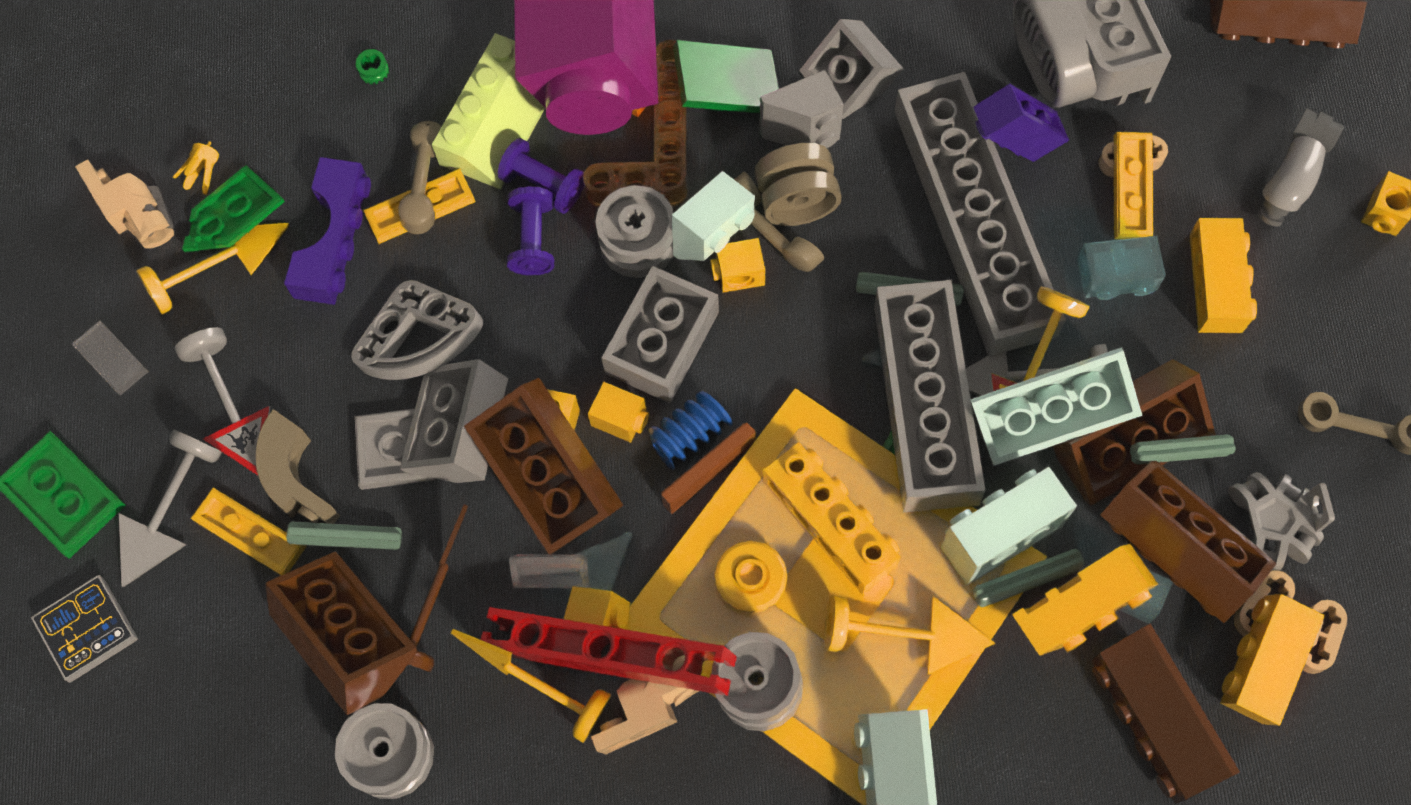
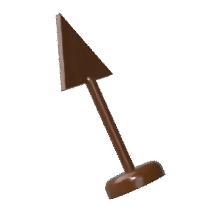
(423, 660)

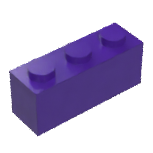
(1020, 123)

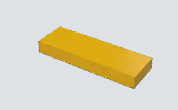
(1133, 185)
(446, 194)
(247, 532)

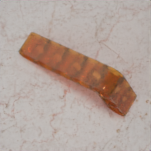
(666, 138)

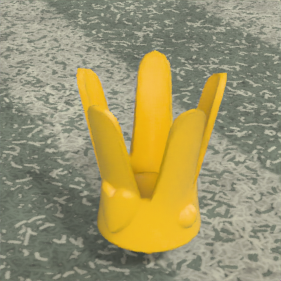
(200, 157)

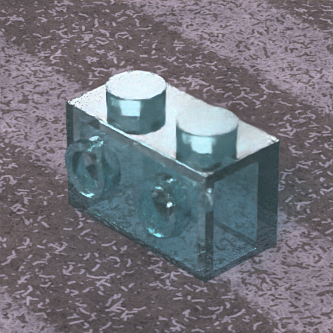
(1121, 267)

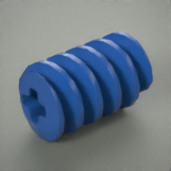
(688, 427)

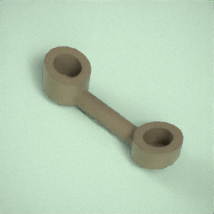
(416, 209)
(799, 251)
(1321, 412)

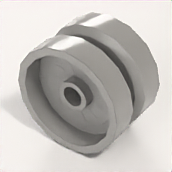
(635, 230)
(779, 694)
(366, 738)

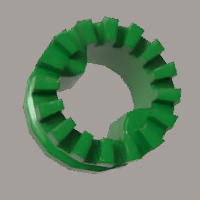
(372, 75)

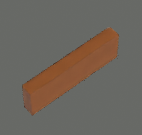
(708, 467)

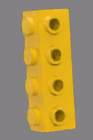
(831, 517)

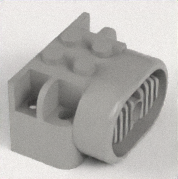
(1090, 49)

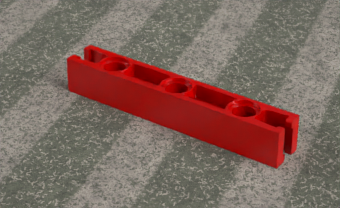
(630, 656)

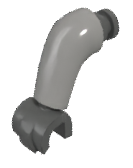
(1301, 167)

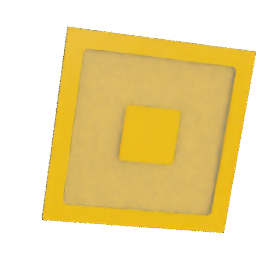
(871, 669)

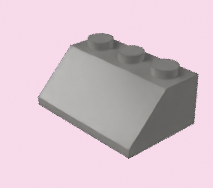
(446, 402)

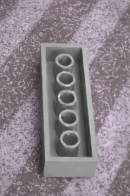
(928, 397)

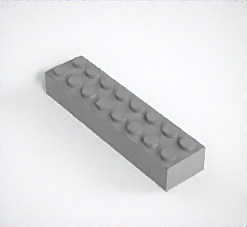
(976, 213)

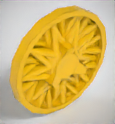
(751, 576)

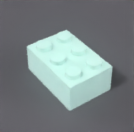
(1007, 524)

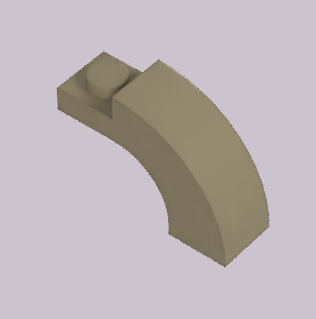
(277, 466)

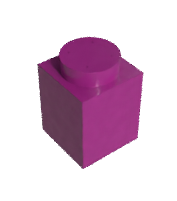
(587, 60)

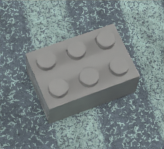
(661, 334)

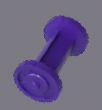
(517, 163)
(531, 204)

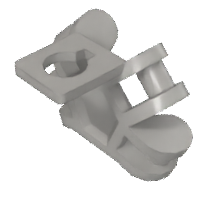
(1283, 513)

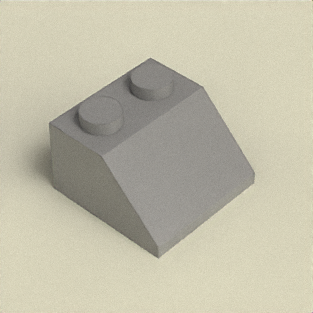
(854, 63)
(802, 112)

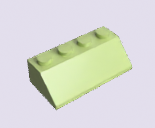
(487, 116)

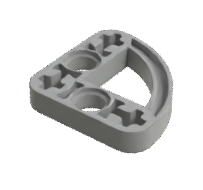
(407, 314)

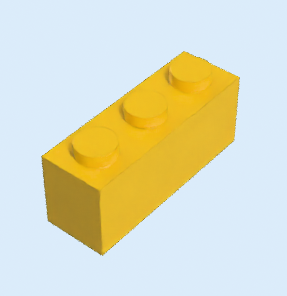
(1222, 275)
(1271, 659)

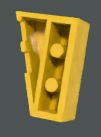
(1087, 601)

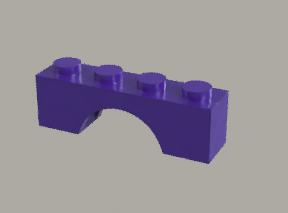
(318, 271)

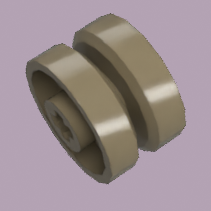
(797, 184)

